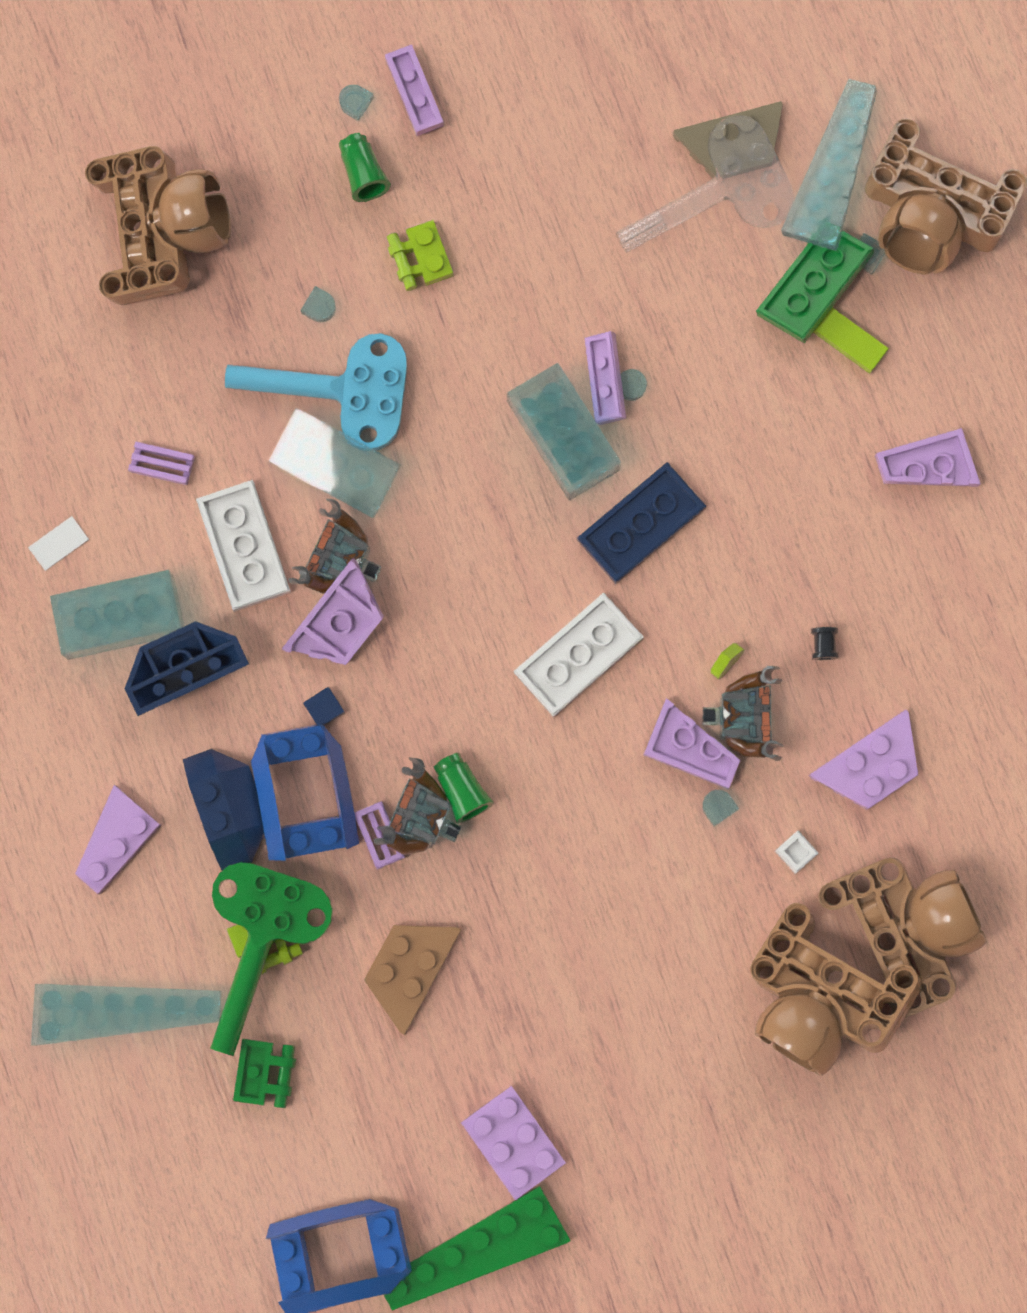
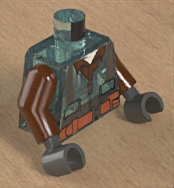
(334, 550)
(746, 715)
(418, 814)

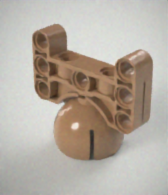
(936, 204)
(172, 218)
(935, 915)
(804, 1021)

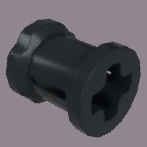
(824, 643)

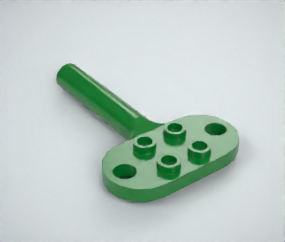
(269, 909)

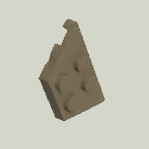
(696, 136)

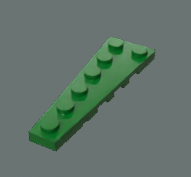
(497, 1241)

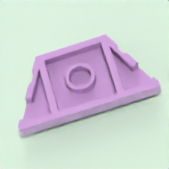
(339, 619)
(873, 764)

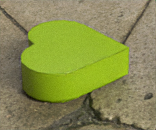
(726, 660)

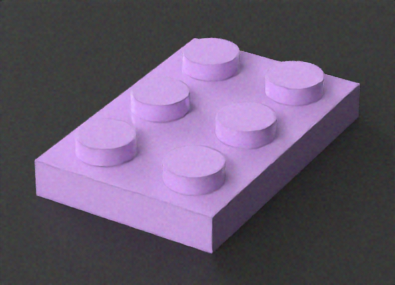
(513, 1142)

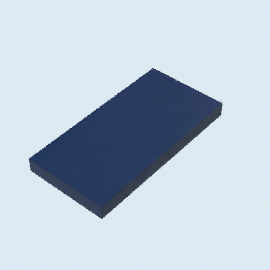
(641, 523)

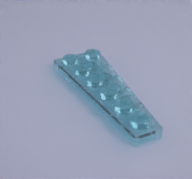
(827, 187)
(92, 1012)

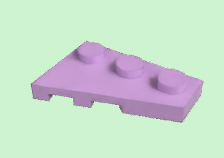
(930, 461)
(689, 748)
(115, 840)

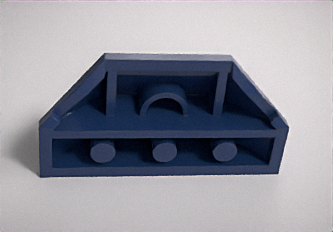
(181, 664)
(226, 805)

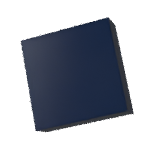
(324, 707)

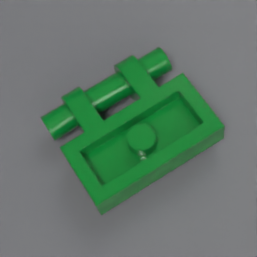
(254, 1073)

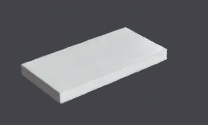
(243, 545)
(578, 654)

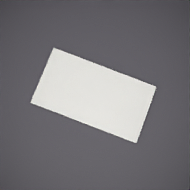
(58, 543)

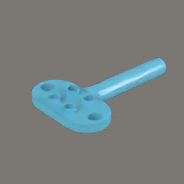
(368, 389)

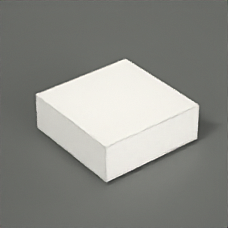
(796, 852)

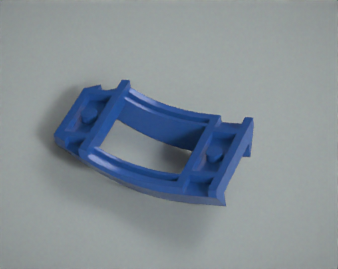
(312, 835)
(294, 1265)

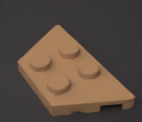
(408, 969)

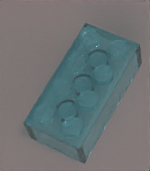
(563, 431)
(116, 614)

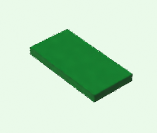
(814, 286)

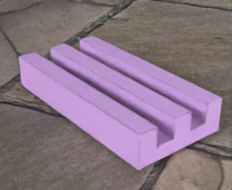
(137, 457)
(369, 811)

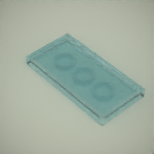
(335, 462)

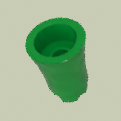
(362, 168)
(461, 788)

